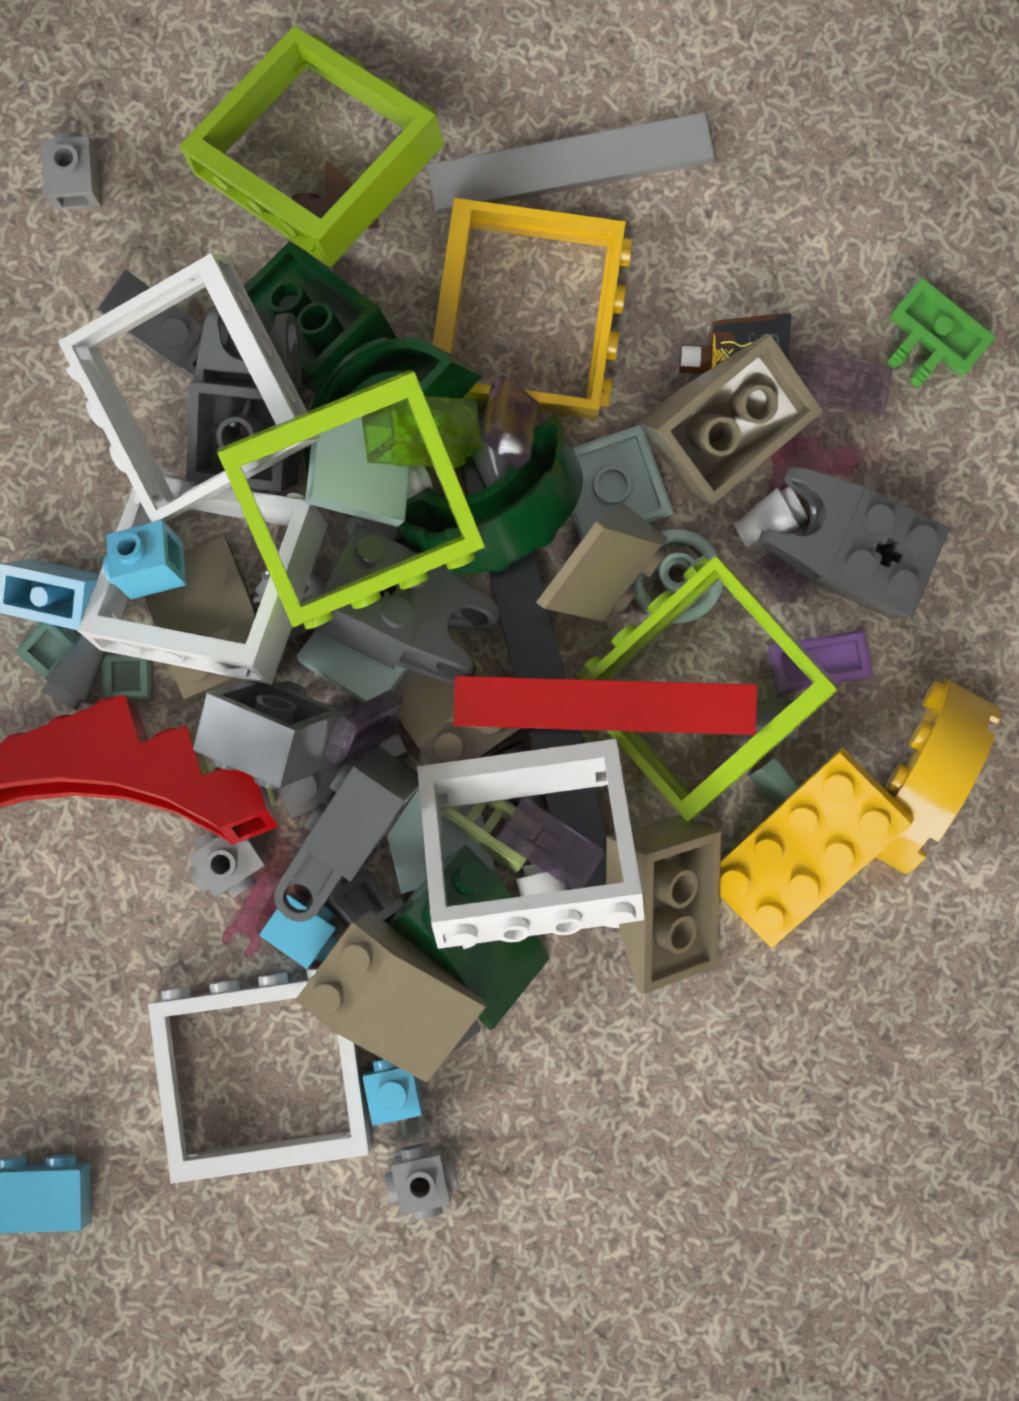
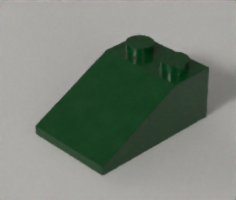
(328, 310)
(492, 969)

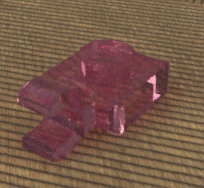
(807, 454)
(255, 908)

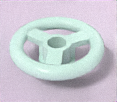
(684, 562)

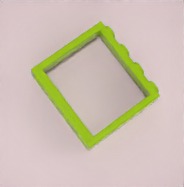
(366, 198)
(314, 422)
(664, 612)

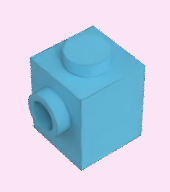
(145, 560)
(302, 940)
(391, 1093)

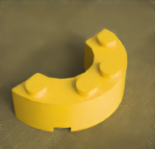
(942, 768)

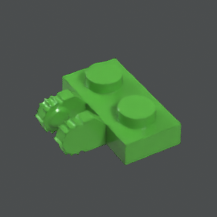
(940, 329)

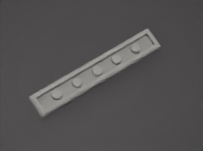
(572, 162)

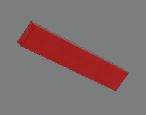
(605, 705)

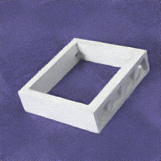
(112, 414)
(271, 627)
(515, 777)
(256, 1157)

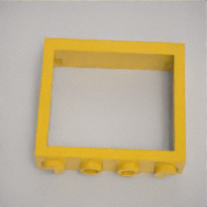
(547, 225)

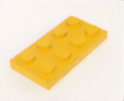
(810, 847)

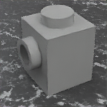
(70, 171)

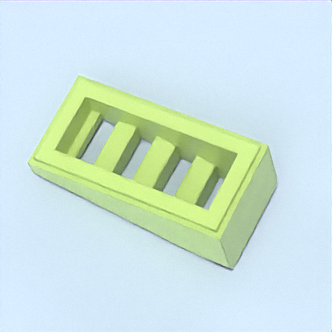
(482, 836)

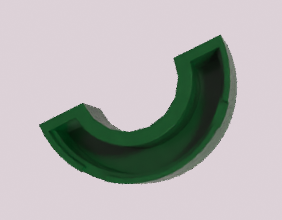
(380, 359)
(512, 513)

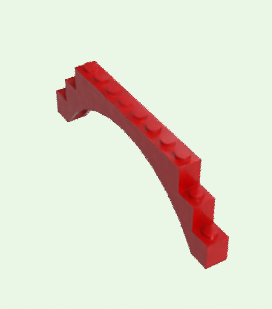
(109, 756)

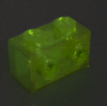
(395, 439)

